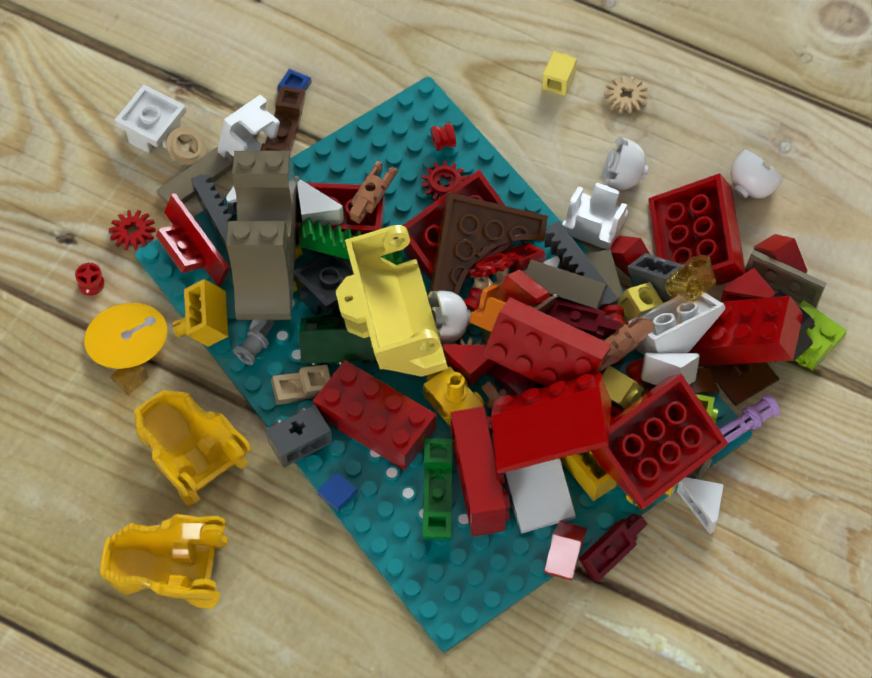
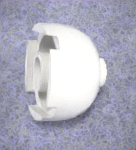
(624, 165)
(753, 177)
(449, 315)

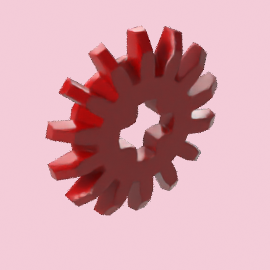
(439, 172)
(138, 237)
(492, 264)

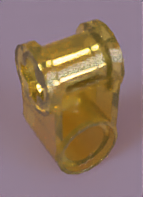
(691, 279)

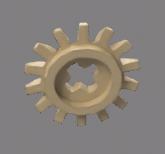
(626, 103)

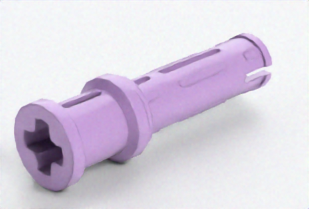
(752, 417)

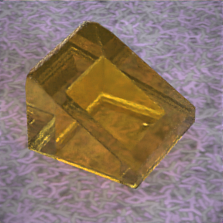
(129, 378)

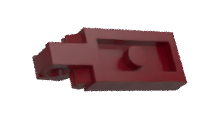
(585, 319)
(612, 546)

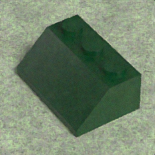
(329, 341)

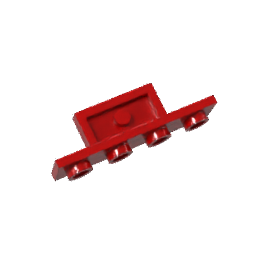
(189, 244)

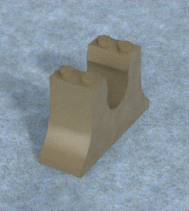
(264, 235)

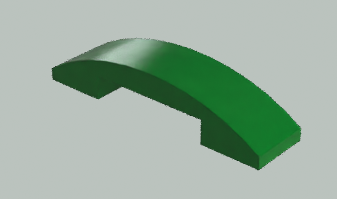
(437, 489)

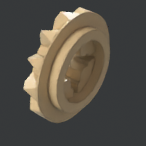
(182, 136)

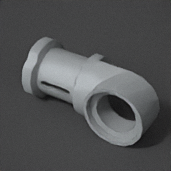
(254, 342)

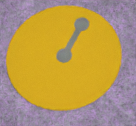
(125, 335)

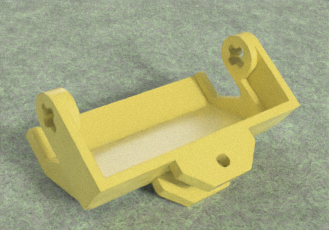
(390, 304)

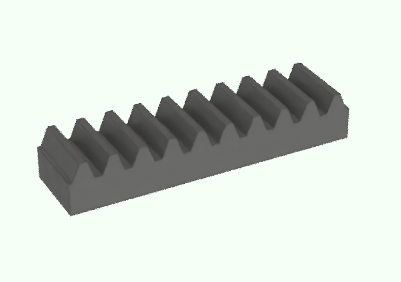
(212, 206)
(574, 259)

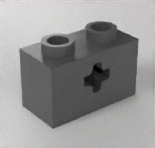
(654, 270)
(312, 436)

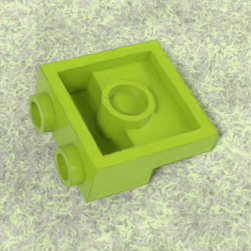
(824, 336)

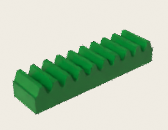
(333, 241)

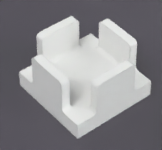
(150, 118)
(245, 124)
(596, 217)

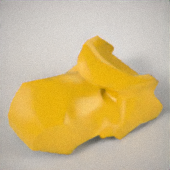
(188, 442)
(166, 558)

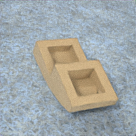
(300, 385)

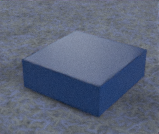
(295, 80)
(337, 491)

